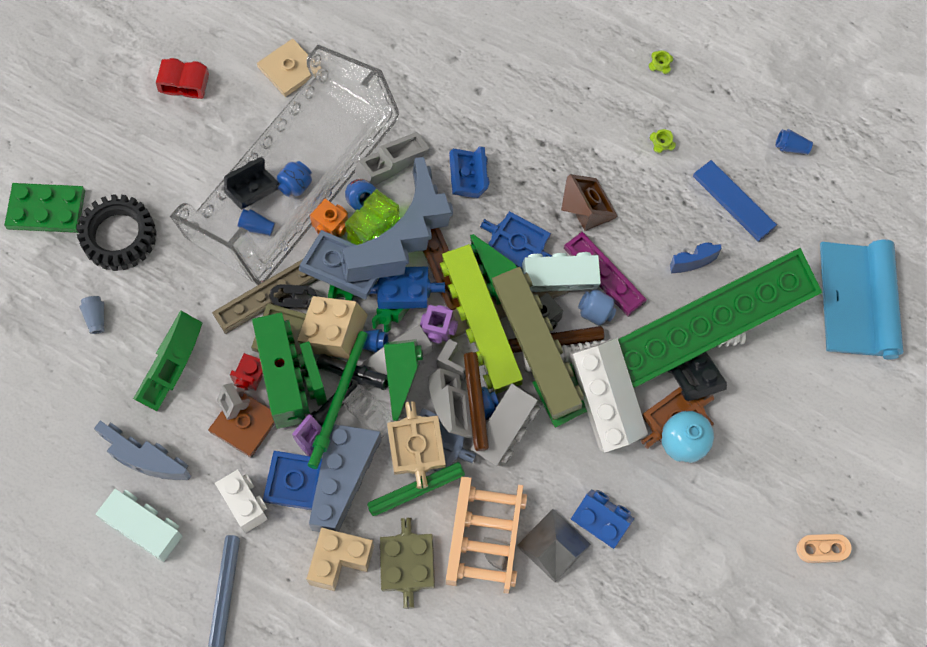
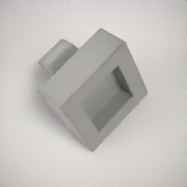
(230, 400)

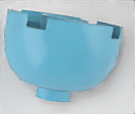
(687, 436)

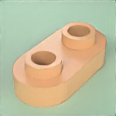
(822, 548)

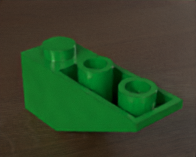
(490, 263)

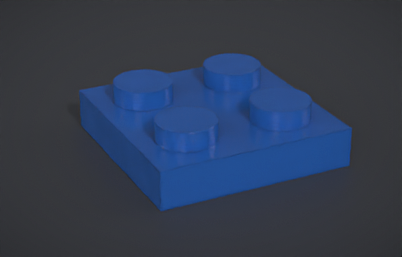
(291, 481)

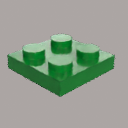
(311, 374)

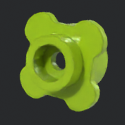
(661, 56)
(664, 135)

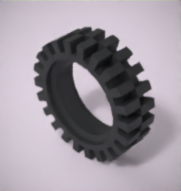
(121, 257)

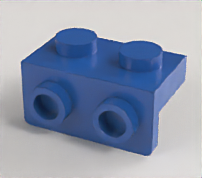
(469, 172)
(603, 517)

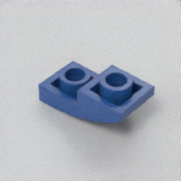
(702, 256)

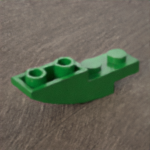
(170, 362)

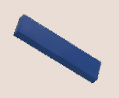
(735, 200)

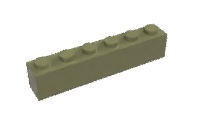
(537, 343)

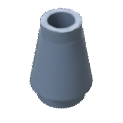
(93, 313)

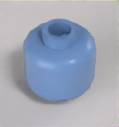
(597, 307)

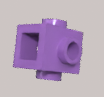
(438, 316)

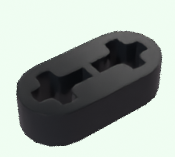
(291, 289)

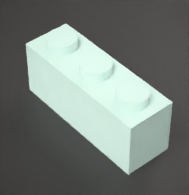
(562, 272)
(140, 524)

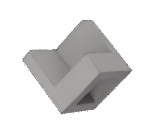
(452, 359)

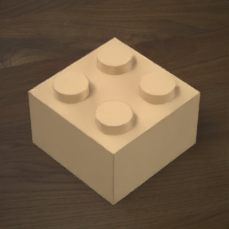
(332, 326)

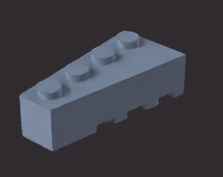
(342, 474)

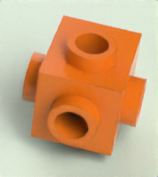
(329, 218)

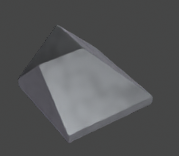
(553, 545)

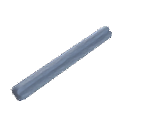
(224, 591)

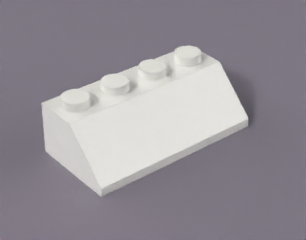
(608, 395)

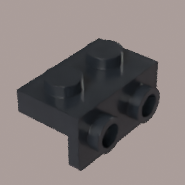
(249, 183)

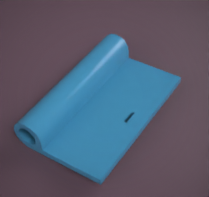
(861, 299)

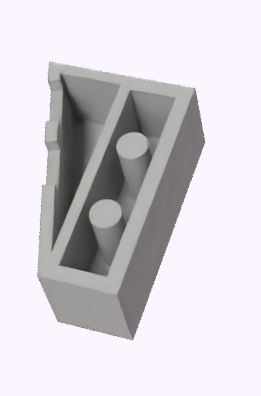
(509, 424)

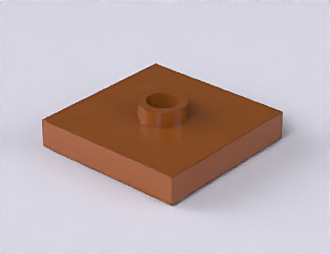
(247, 429)

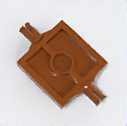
(667, 407)

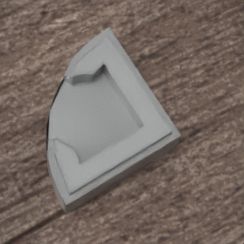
(496, 560)

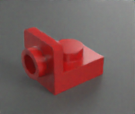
(247, 373)

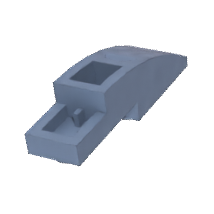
(143, 459)

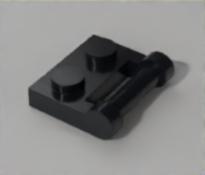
(704, 375)

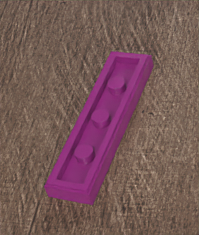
(611, 279)

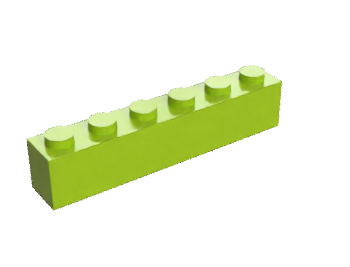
(482, 319)

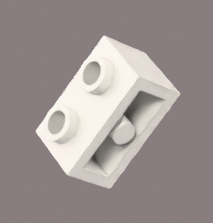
(241, 501)

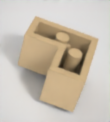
(333, 552)

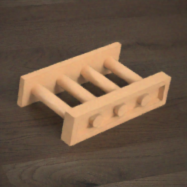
(461, 544)

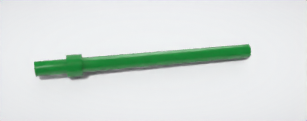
(322, 440)

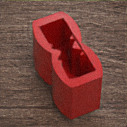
(182, 78)

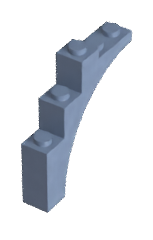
(389, 252)

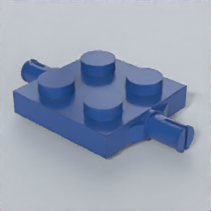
(517, 238)
(406, 290)

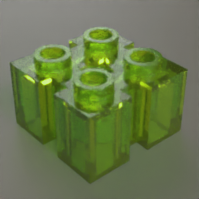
(372, 219)

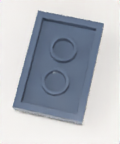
(324, 263)

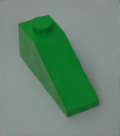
(401, 365)

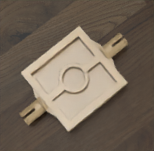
(416, 445)

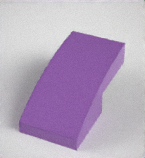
(306, 434)

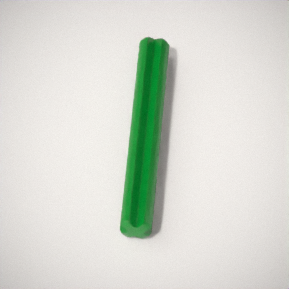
(411, 491)

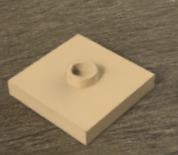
(286, 67)

